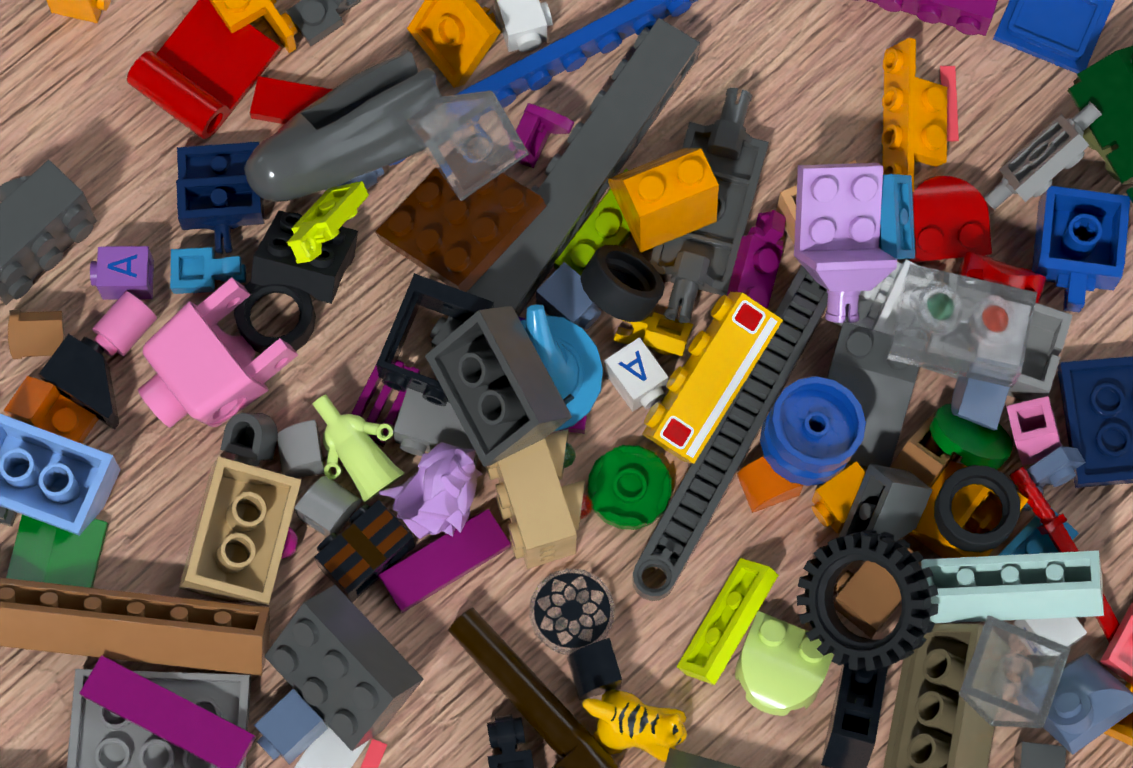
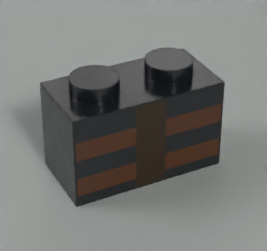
(363, 549)

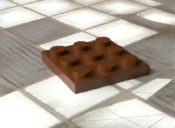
(458, 237)

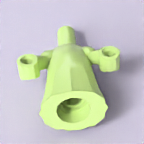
(349, 440)

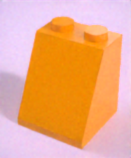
(667, 197)

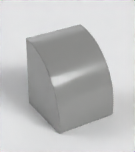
(300, 450)
(327, 506)

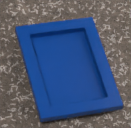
(1055, 29)

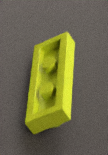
(727, 621)

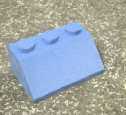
(53, 476)

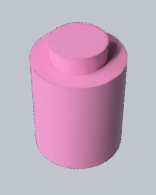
(123, 325)

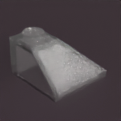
(468, 139)

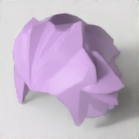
(438, 493)

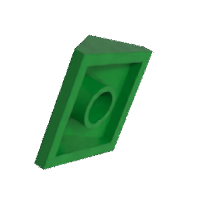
(56, 555)

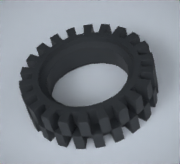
(913, 588)

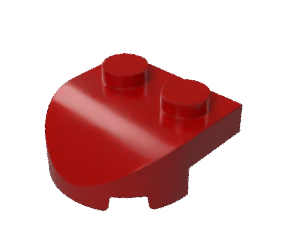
(949, 220)
(994, 271)

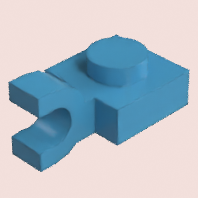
(197, 269)

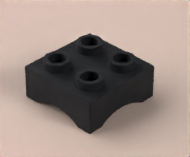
(321, 277)

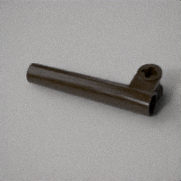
(529, 695)

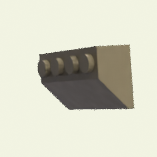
(930, 718)

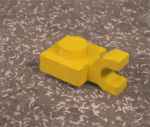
(658, 332)

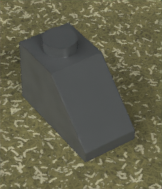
(887, 502)

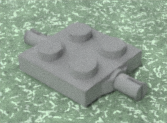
(1033, 167)

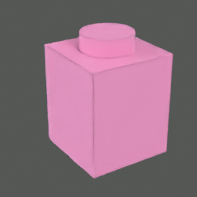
(1034, 429)

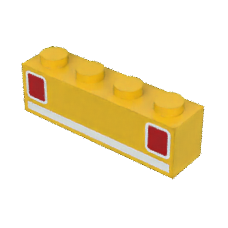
(711, 377)

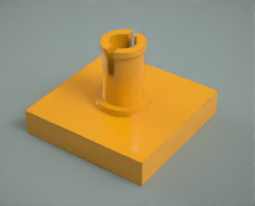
(454, 35)

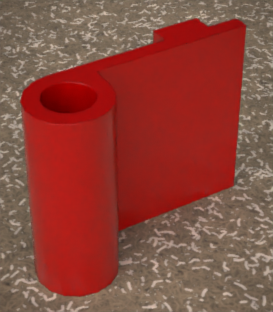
(203, 69)

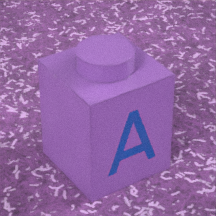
(123, 270)

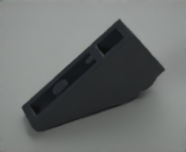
(854, 718)

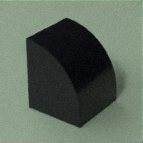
(594, 669)

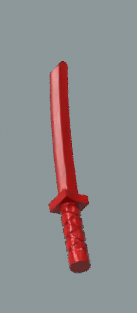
(1059, 536)

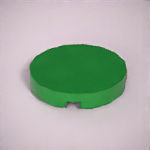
(971, 441)
(629, 487)

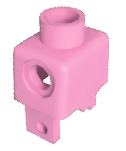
(203, 367)

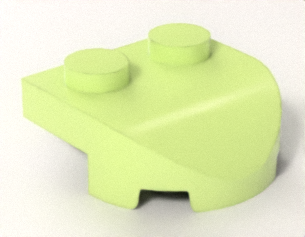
(780, 666)

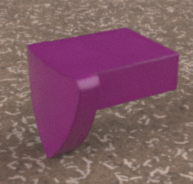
(535, 128)

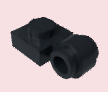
(506, 734)

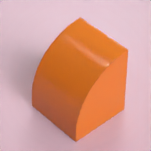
(764, 486)

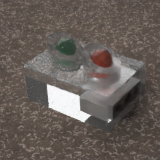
(962, 326)

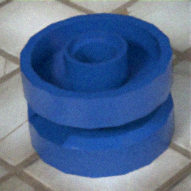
(812, 431)

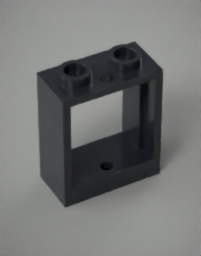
(438, 298)

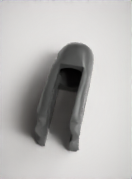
(345, 132)

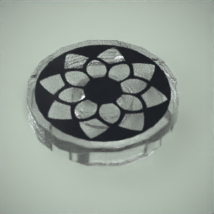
(571, 610)

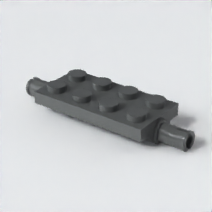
(708, 255)

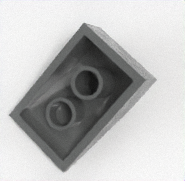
(878, 385)

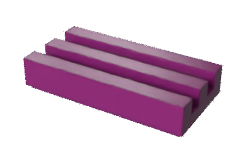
(367, 394)

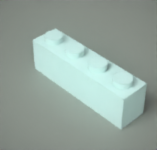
(1017, 586)

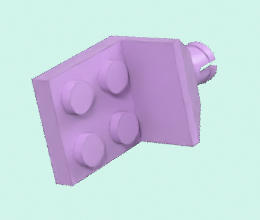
(841, 232)

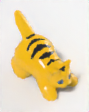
(630, 723)

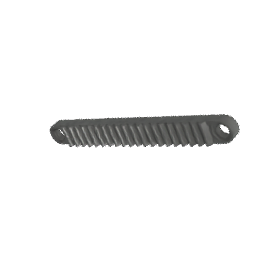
(732, 439)

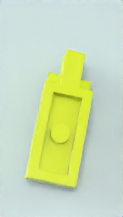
(324, 219)

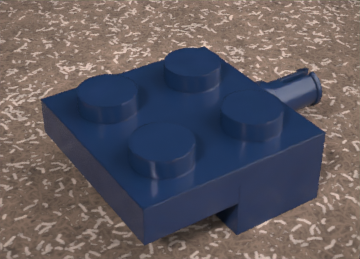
(216, 191)

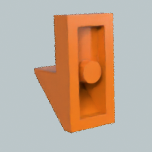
(44, 407)

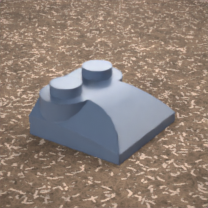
(1086, 704)

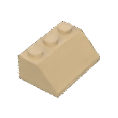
(240, 533)

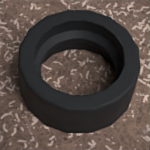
(622, 283)
(296, 338)
(999, 485)

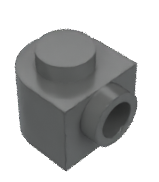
(250, 438)

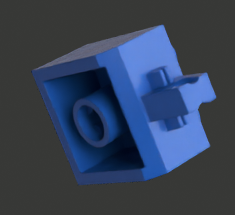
(1083, 263)

